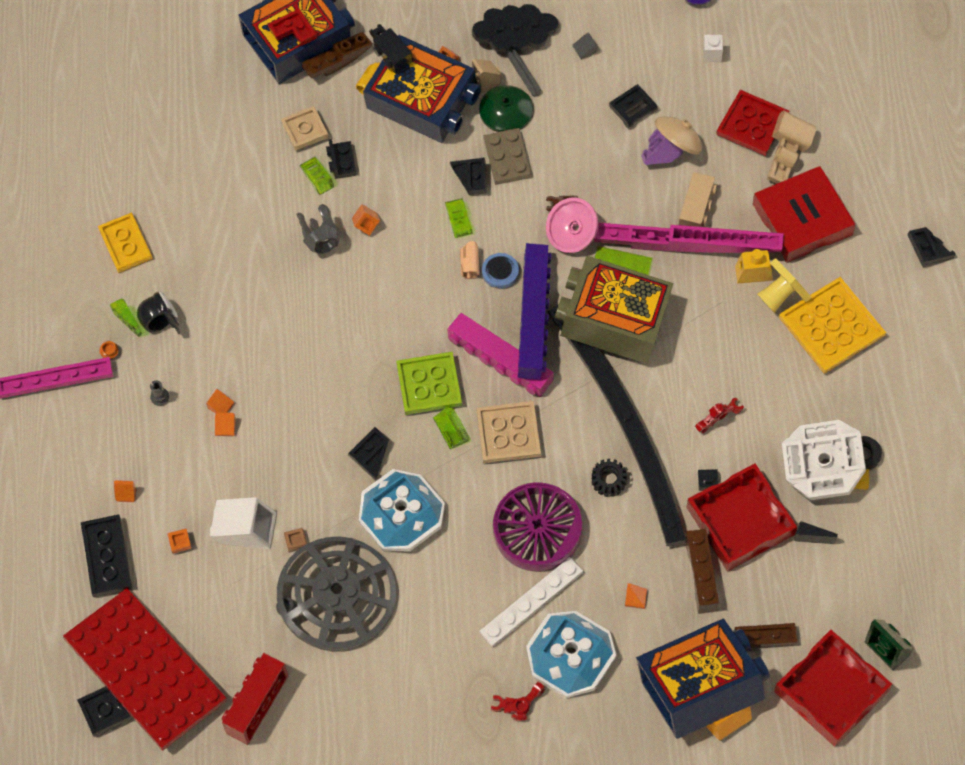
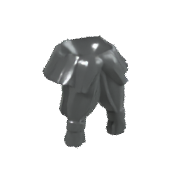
(316, 238)

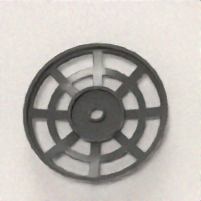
(336, 603)

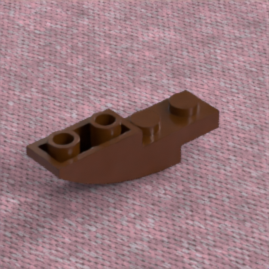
(339, 56)

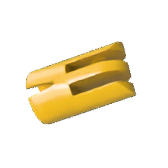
(365, 78)

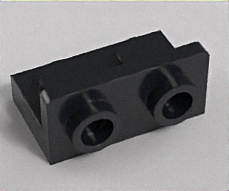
(342, 159)

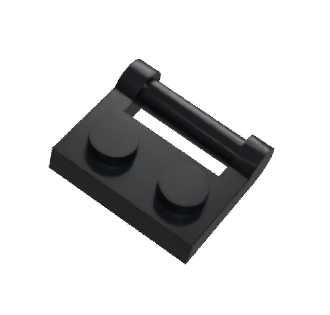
(631, 100)

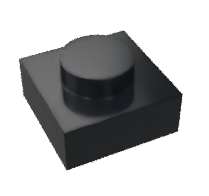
(707, 478)

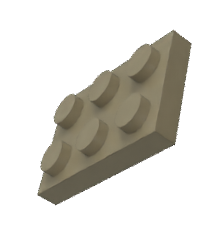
(507, 156)

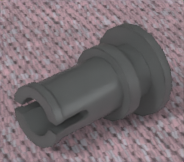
(159, 395)

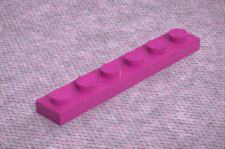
(55, 377)

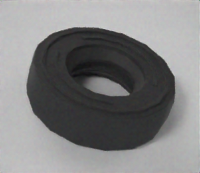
(875, 449)

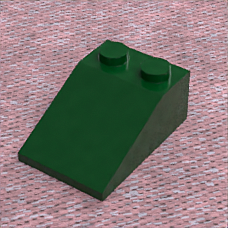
(887, 643)

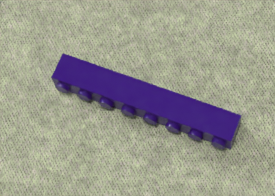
(533, 312)

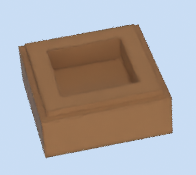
(295, 539)

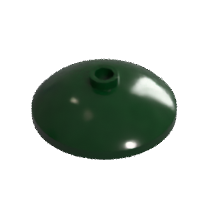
(506, 116)

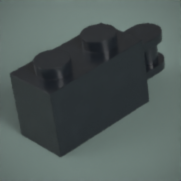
(390, 48)

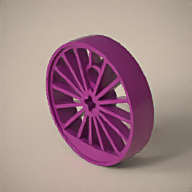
(570, 542)

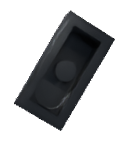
(814, 534)

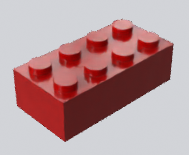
(255, 698)

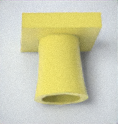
(782, 288)

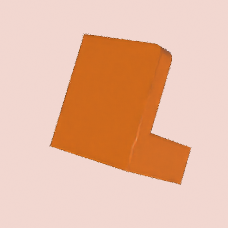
(365, 219)

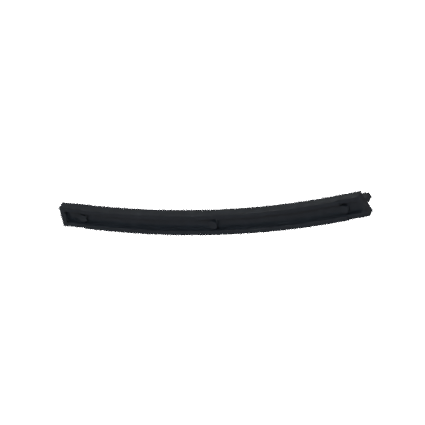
(635, 436)

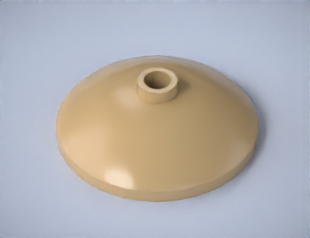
(679, 133)

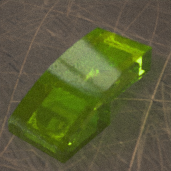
(458, 218)

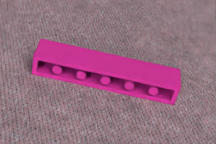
(495, 352)

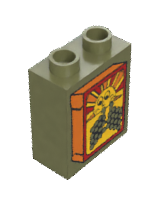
(614, 308)

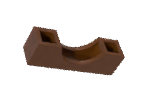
(702, 568)

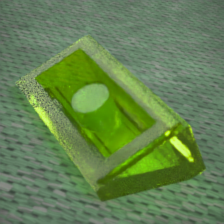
(451, 427)

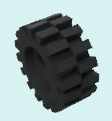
(603, 487)

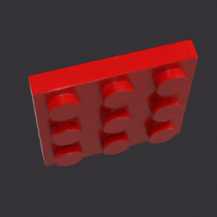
(750, 122)

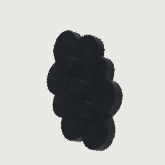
(515, 28)

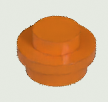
(109, 349)

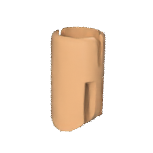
(470, 260)

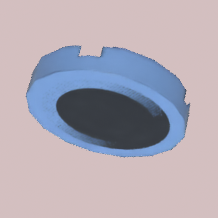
(500, 270)

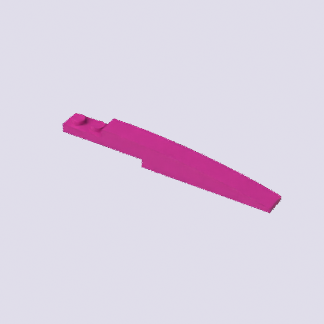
(688, 238)

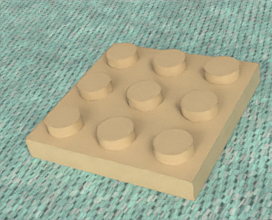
(508, 432)

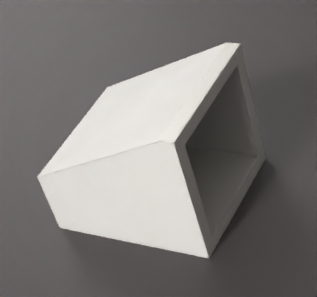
(243, 523)

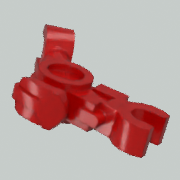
(717, 413)
(520, 705)

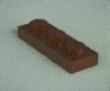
(770, 634)

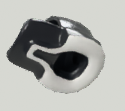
(157, 313)

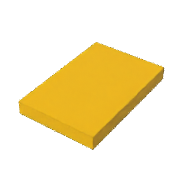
(125, 242)

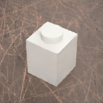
(712, 48)

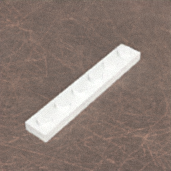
(531, 602)

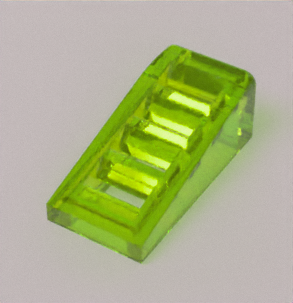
(320, 185)
(124, 314)

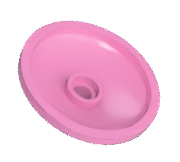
(563, 221)

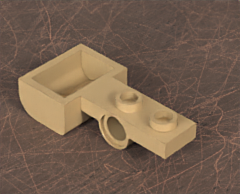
(792, 135)

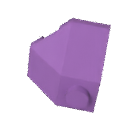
(660, 150)

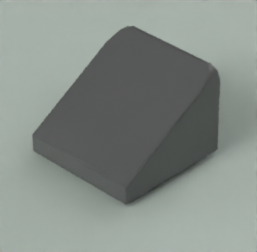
(585, 46)

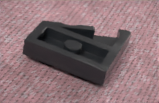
(471, 174)
(928, 247)
(370, 452)

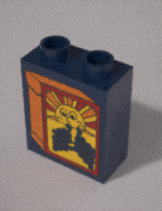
(286, 55)
(425, 93)
(702, 677)

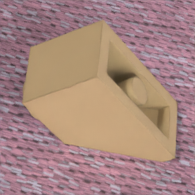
(486, 74)

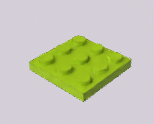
(429, 383)

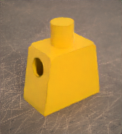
(753, 267)

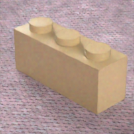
(697, 200)

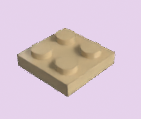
(304, 128)

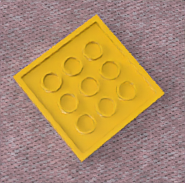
(832, 325)

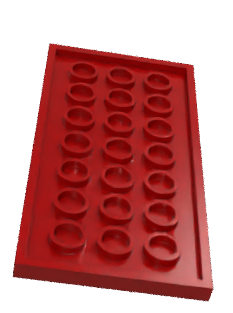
(144, 669)

